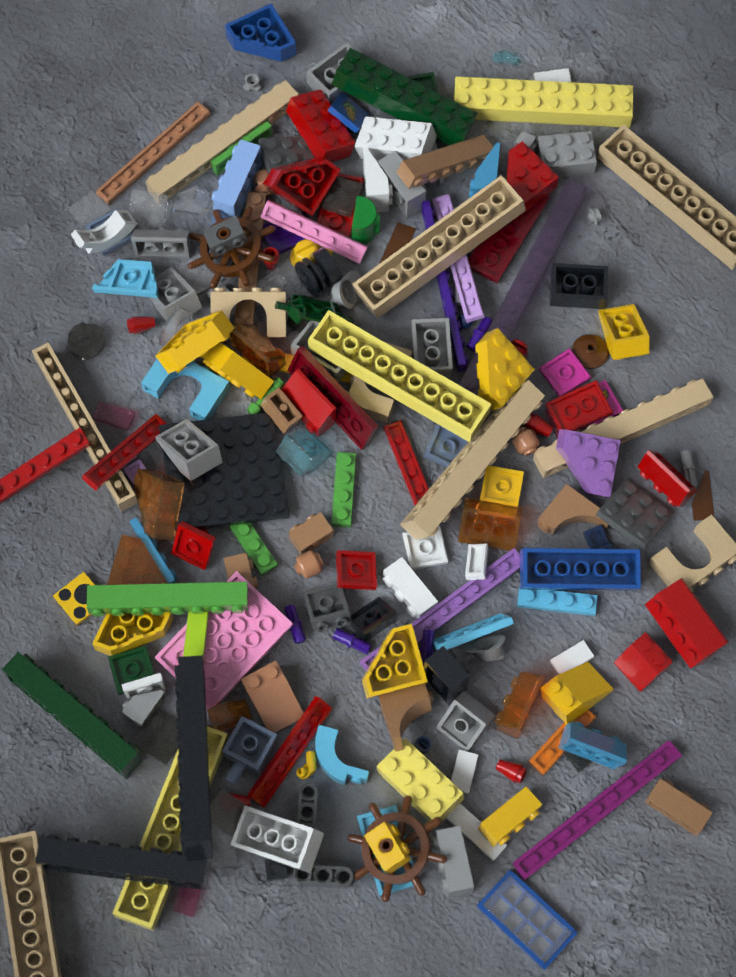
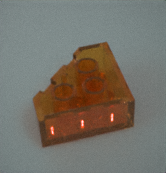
(158, 502)
(134, 564)

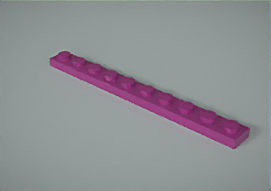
(596, 810)

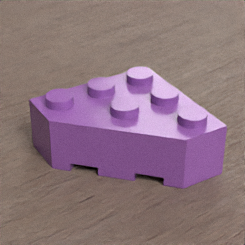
(590, 459)

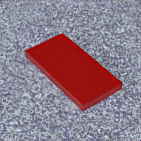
(337, 221)

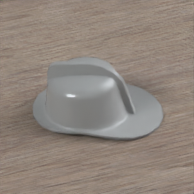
(344, 292)
(486, 647)

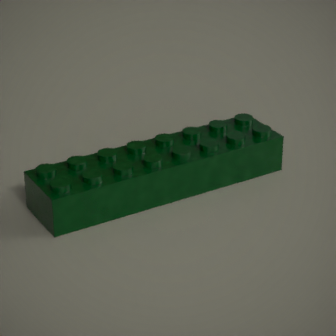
(402, 97)
(72, 715)

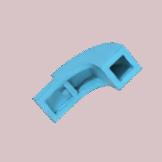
(329, 762)

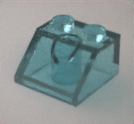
(303, 451)

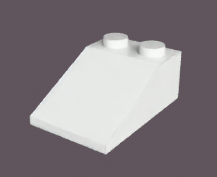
(376, 183)

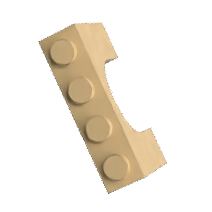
(275, 318)
(374, 405)
(721, 551)

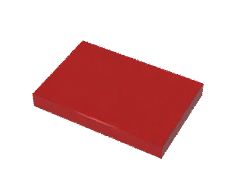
(579, 407)

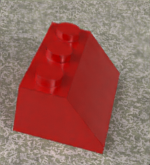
(314, 407)
(666, 478)

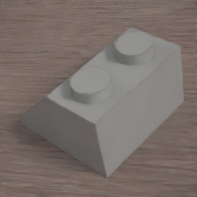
(465, 721)

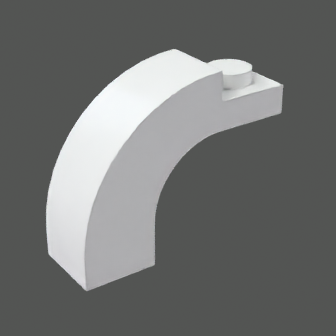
(107, 234)

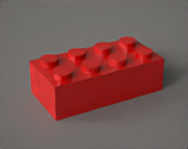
(319, 128)

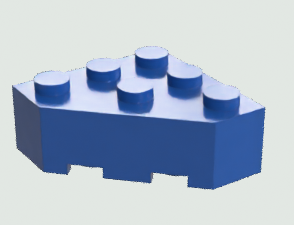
(261, 35)

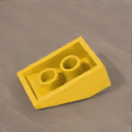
(624, 332)
(575, 691)

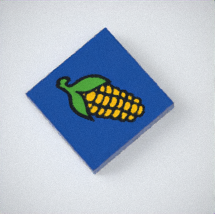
(348, 112)

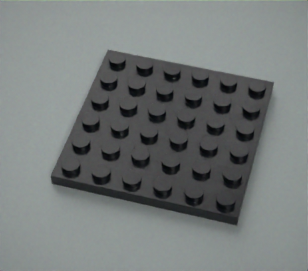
(244, 486)

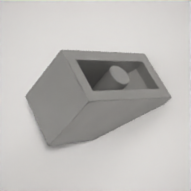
(142, 706)

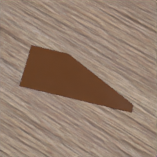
(400, 237)
(702, 502)

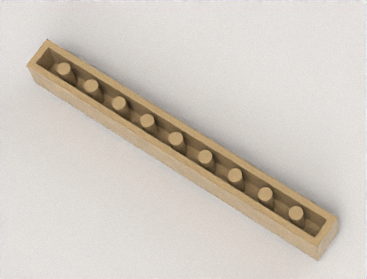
(198, 158)
(80, 417)
(634, 422)

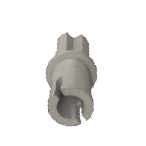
(688, 467)

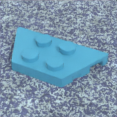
(129, 278)

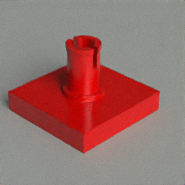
(193, 545)

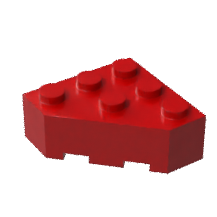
(529, 175)
(303, 182)

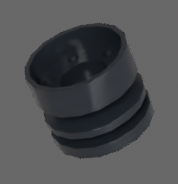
(318, 271)

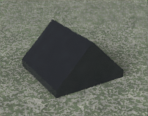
(373, 618)

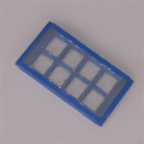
(527, 919)

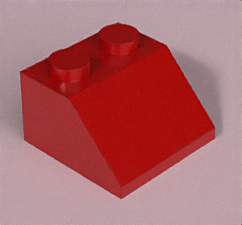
(643, 662)

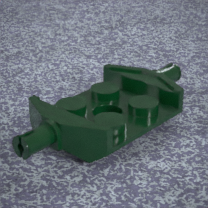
(309, 309)

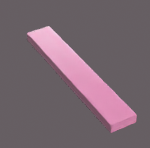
(313, 231)

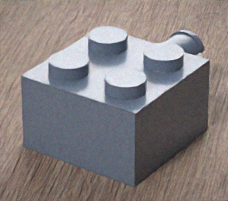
(248, 748)

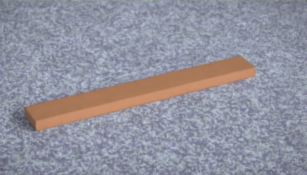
(153, 153)

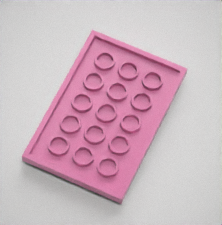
(232, 643)

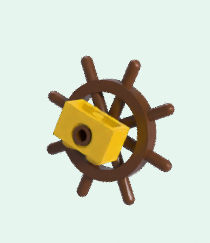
(393, 850)

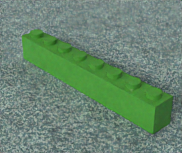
(167, 598)

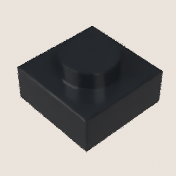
(275, 870)

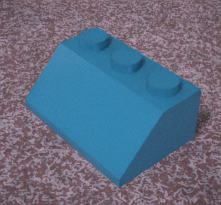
(593, 745)

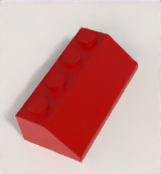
(686, 623)

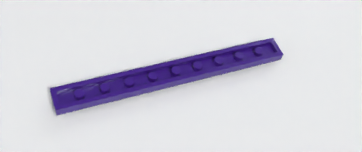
(446, 294)

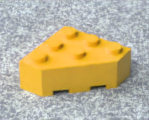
(194, 341)
(499, 368)
(237, 370)
(130, 631)
(395, 664)

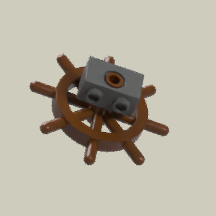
(226, 240)

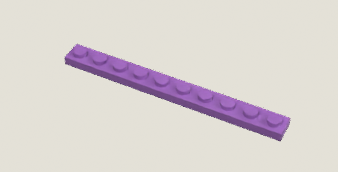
(461, 599)

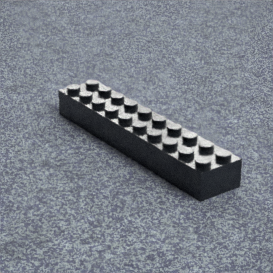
(193, 759)

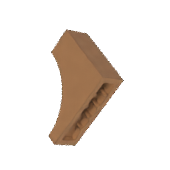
(569, 508)
(403, 707)

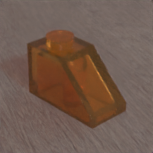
(228, 714)

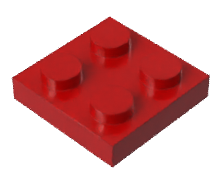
(356, 570)

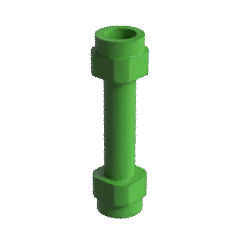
(254, 408)

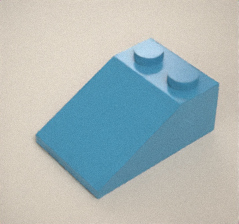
(486, 172)

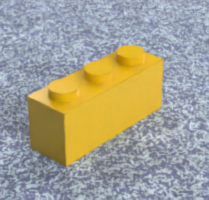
(510, 817)

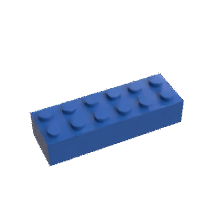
(580, 569)

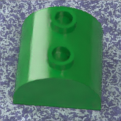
(365, 221)

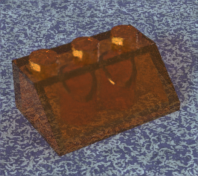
(257, 348)
(490, 524)
(518, 703)

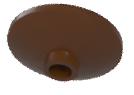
(588, 358)

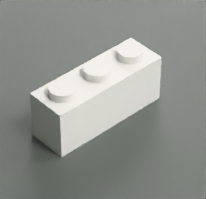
(409, 588)

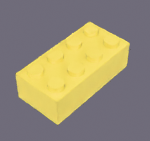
(416, 776)

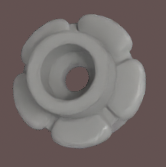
(594, 216)

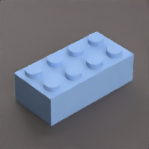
(237, 179)

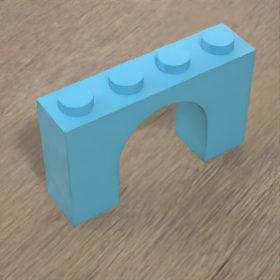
(210, 397)

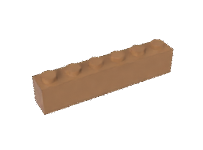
(444, 162)

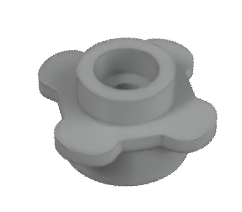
(252, 78)

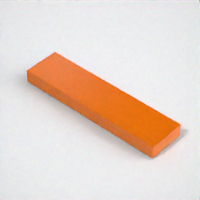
(549, 752)

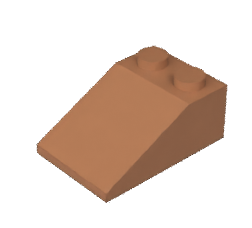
(272, 697)

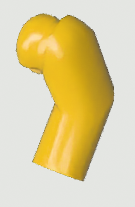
(310, 766)

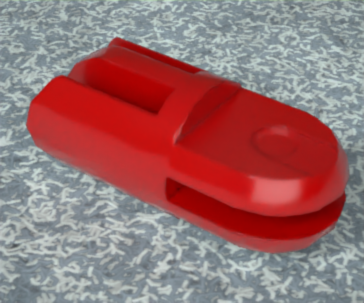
(521, 347)

